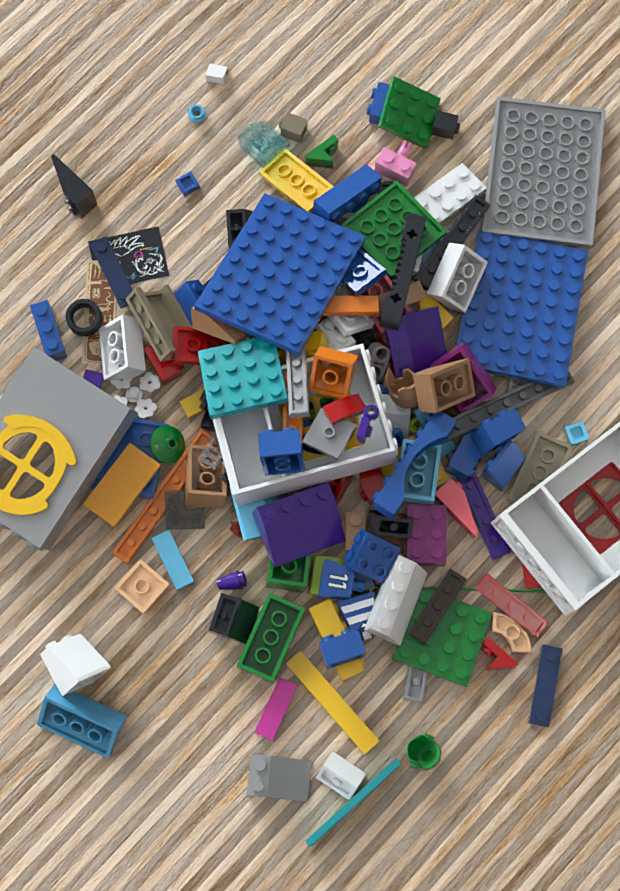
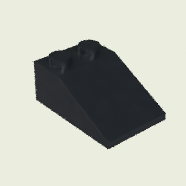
(77, 193)

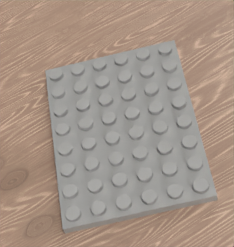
(544, 171)

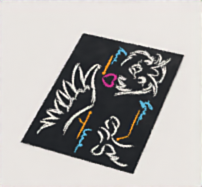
(140, 254)

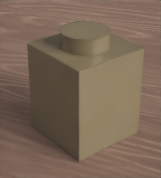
(293, 127)

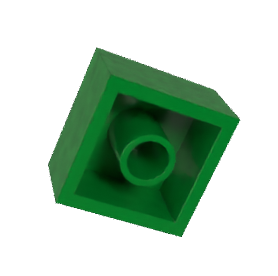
(289, 576)

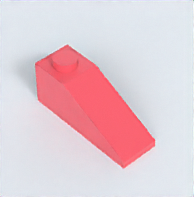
(457, 505)

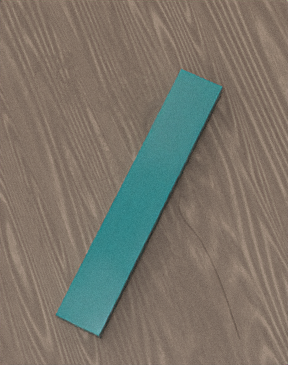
(353, 802)

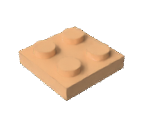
(142, 586)

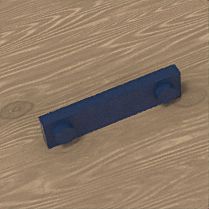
(112, 270)
(545, 686)

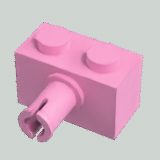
(396, 165)

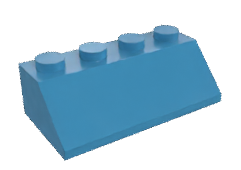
(81, 721)

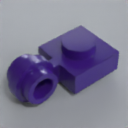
(365, 430)

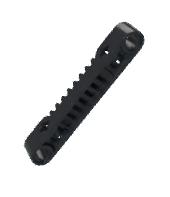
(397, 297)

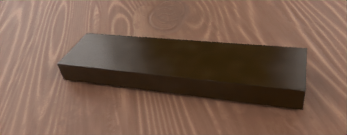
(437, 606)

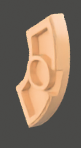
(512, 632)

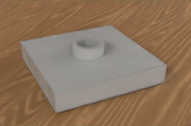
(328, 438)

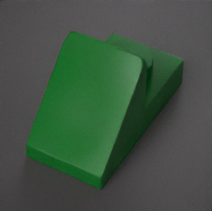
(319, 156)

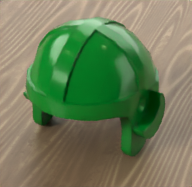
(423, 752)

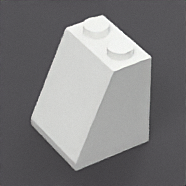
(73, 663)

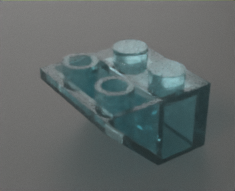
(262, 142)

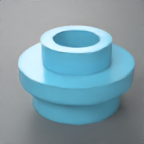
(197, 109)

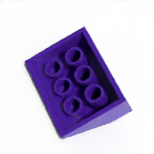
(416, 342)
(299, 524)

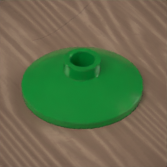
(160, 444)

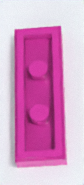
(276, 708)

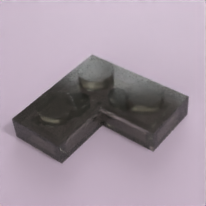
(177, 516)

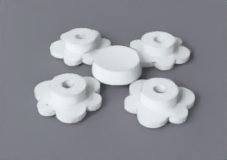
(134, 394)

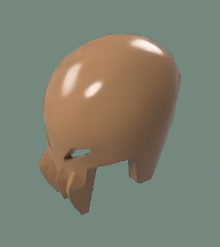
(403, 391)

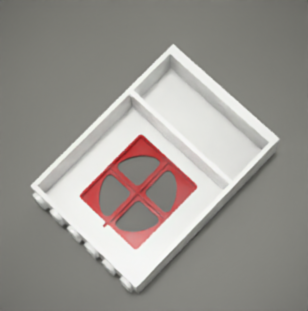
(552, 541)

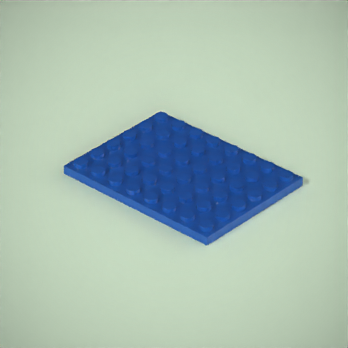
(280, 274)
(524, 308)

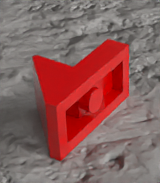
(502, 660)

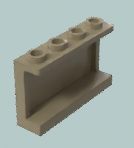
(157, 316)

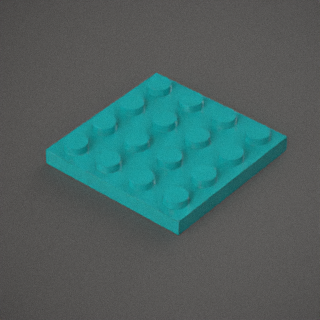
(242, 377)

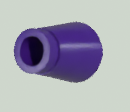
(232, 581)

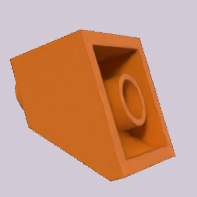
(332, 372)

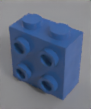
(371, 555)

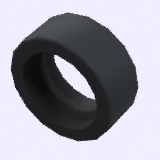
(84, 303)

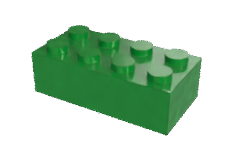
(271, 638)

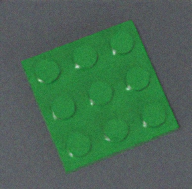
(409, 112)

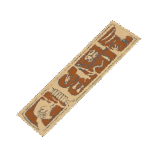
(99, 292)

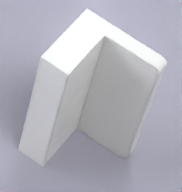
(340, 775)

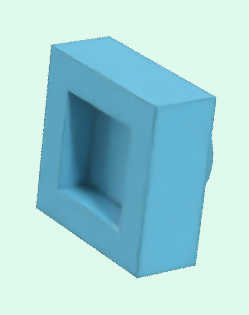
(576, 433)

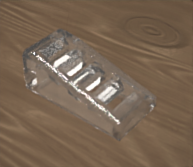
(210, 446)

